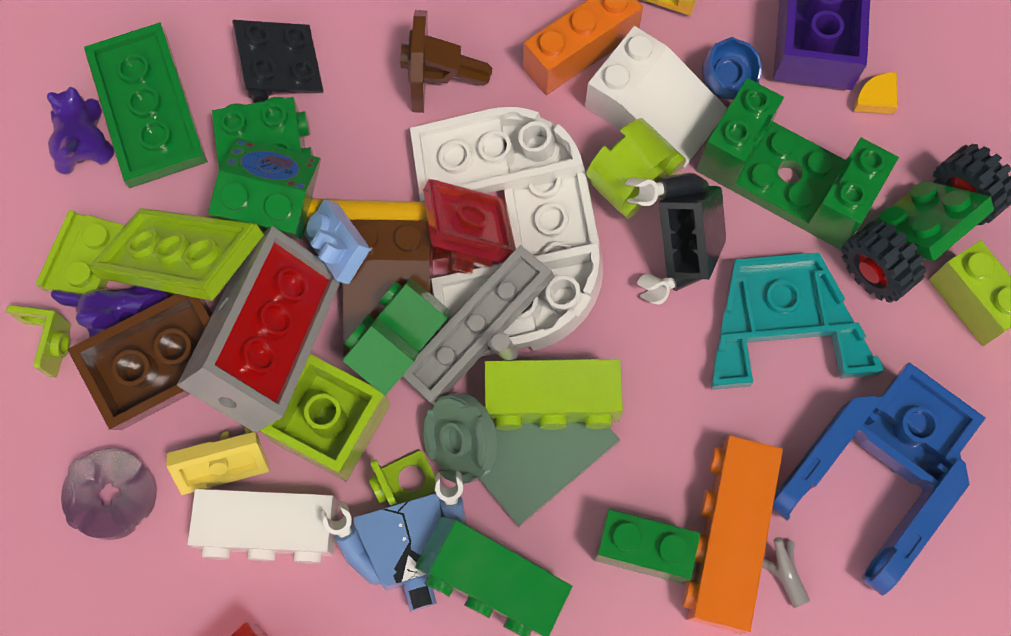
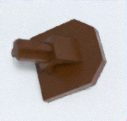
(436, 62)

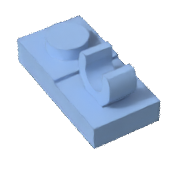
(336, 241)

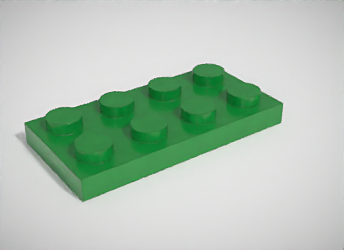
(145, 105)

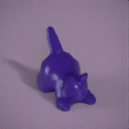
(76, 131)
(105, 307)

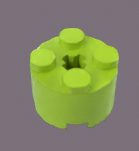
(637, 155)

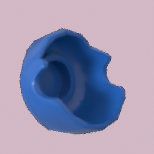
(729, 66)

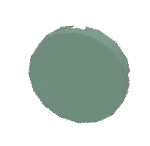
(460, 437)

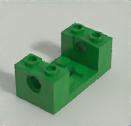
(830, 191)

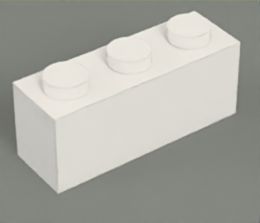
(262, 525)

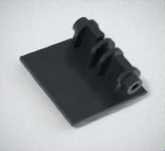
(276, 58)

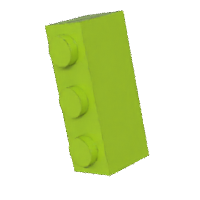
(553, 393)

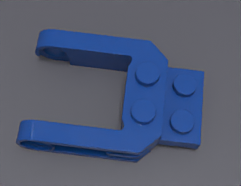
(916, 433)

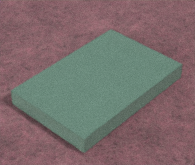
(541, 463)

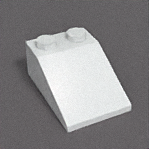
(654, 84)

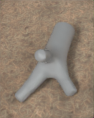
(787, 572)

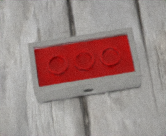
(261, 332)

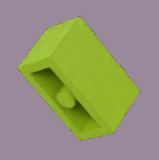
(977, 291)

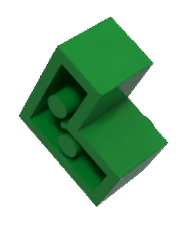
(389, 344)

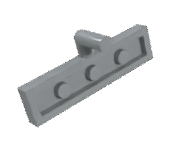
(479, 325)

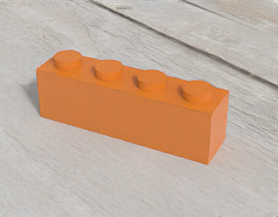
(734, 534)

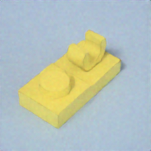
(217, 462)

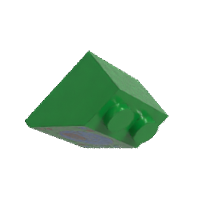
(265, 187)

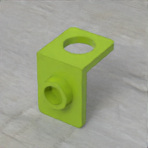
(54, 337)
(387, 485)

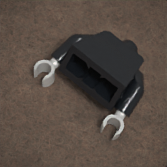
(690, 230)

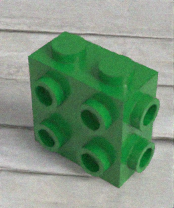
(267, 122)

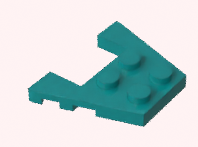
(785, 301)

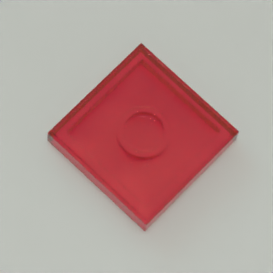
(468, 221)

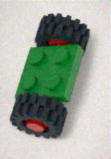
(928, 221)

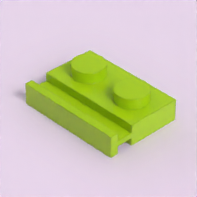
(73, 252)

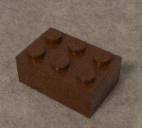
(139, 361)

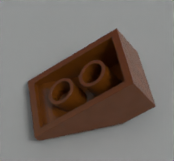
(397, 252)

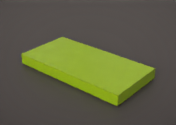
(177, 253)

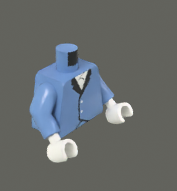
(391, 540)

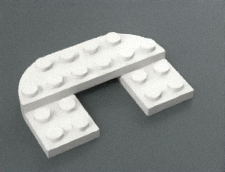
(545, 205)

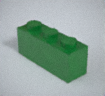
(492, 578)

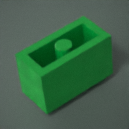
(647, 547)

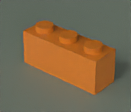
(578, 40)

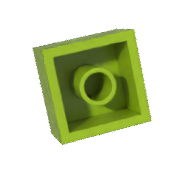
(329, 418)

